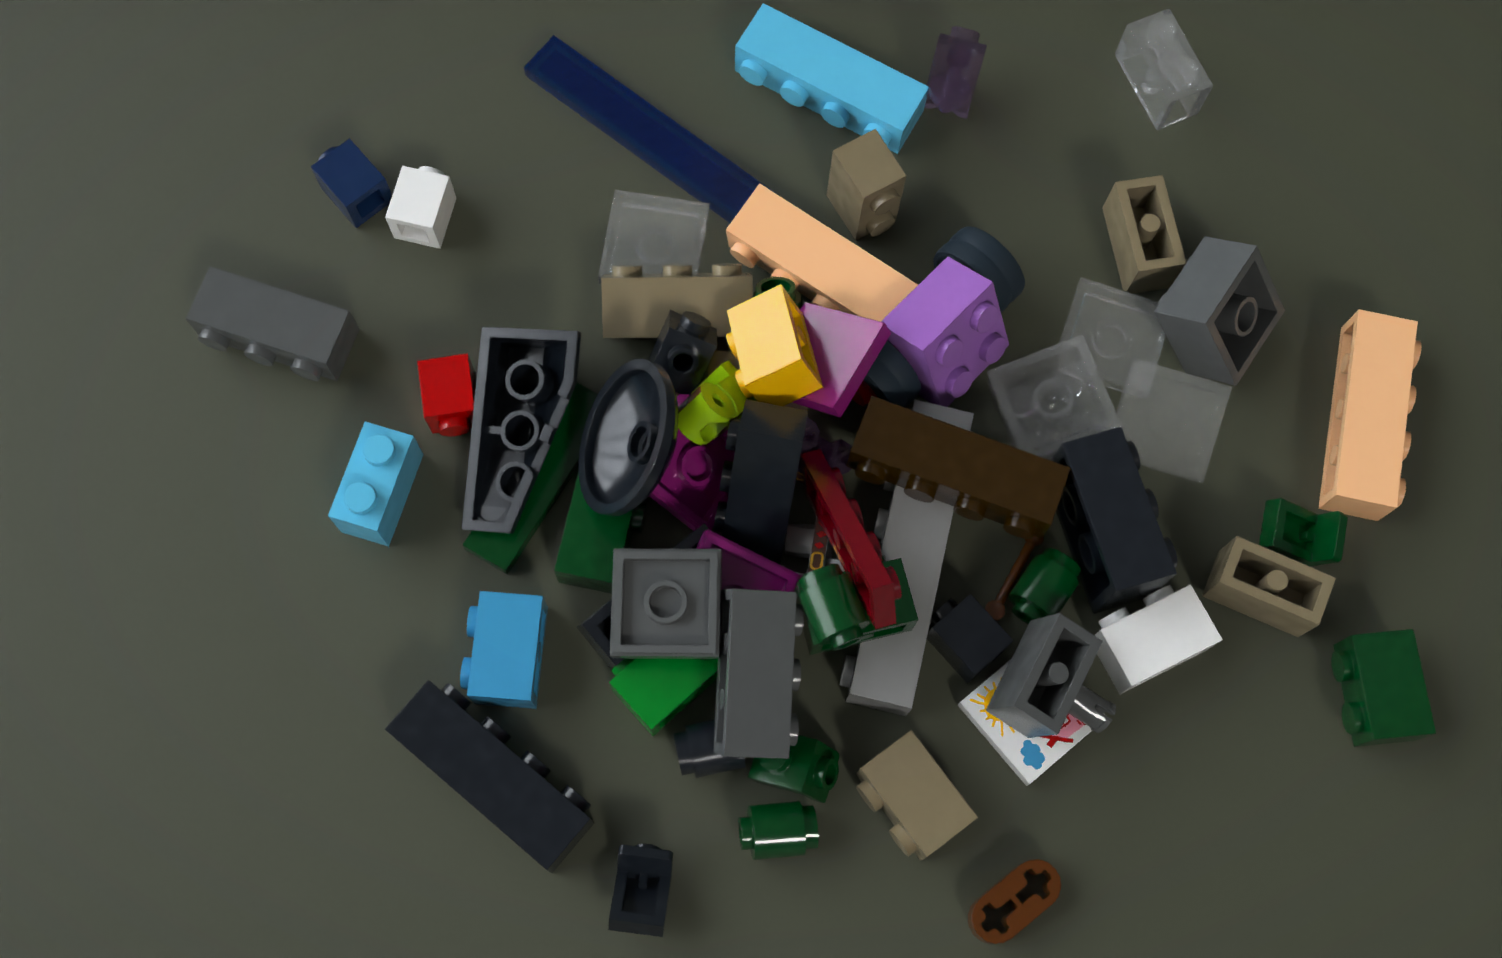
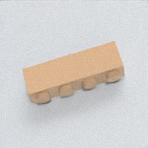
(814, 257)
(1370, 416)

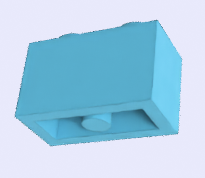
(376, 484)

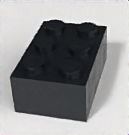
(1112, 521)

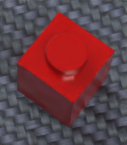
(448, 393)

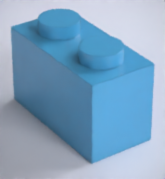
(505, 649)

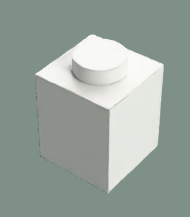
(421, 206)

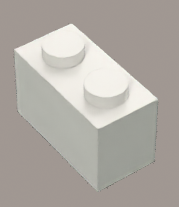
(1154, 638)

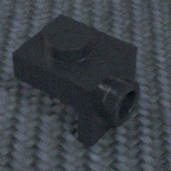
(641, 890)

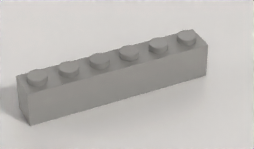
(916, 531)

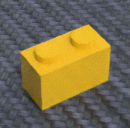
(772, 349)

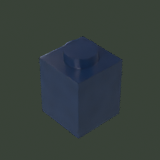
(352, 182)

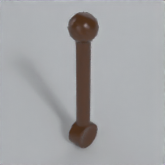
(996, 607)

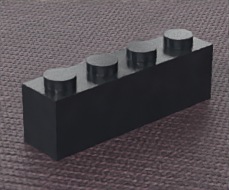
(490, 775)

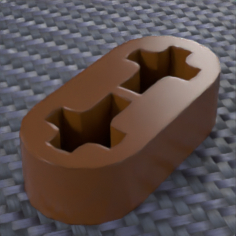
(1022, 912)

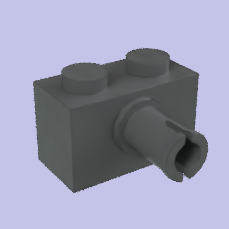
(1048, 679)

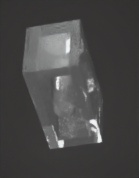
(1163, 69)

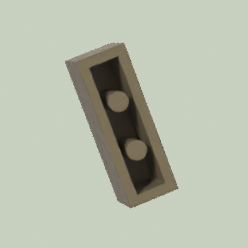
(639, 302)

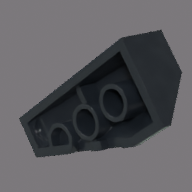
(518, 406)

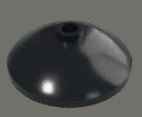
(628, 438)

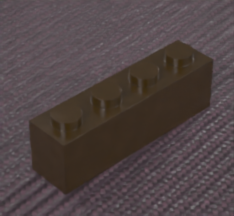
(957, 468)

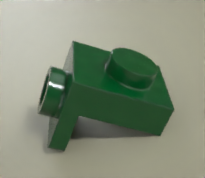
(1302, 533)
(808, 771)

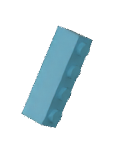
(829, 77)

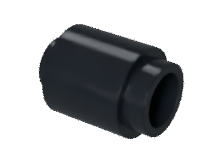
(696, 751)

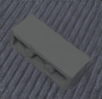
(272, 325)
(757, 674)

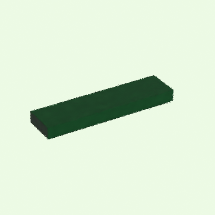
(558, 467)

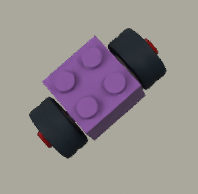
(947, 324)

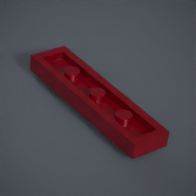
(855, 548)

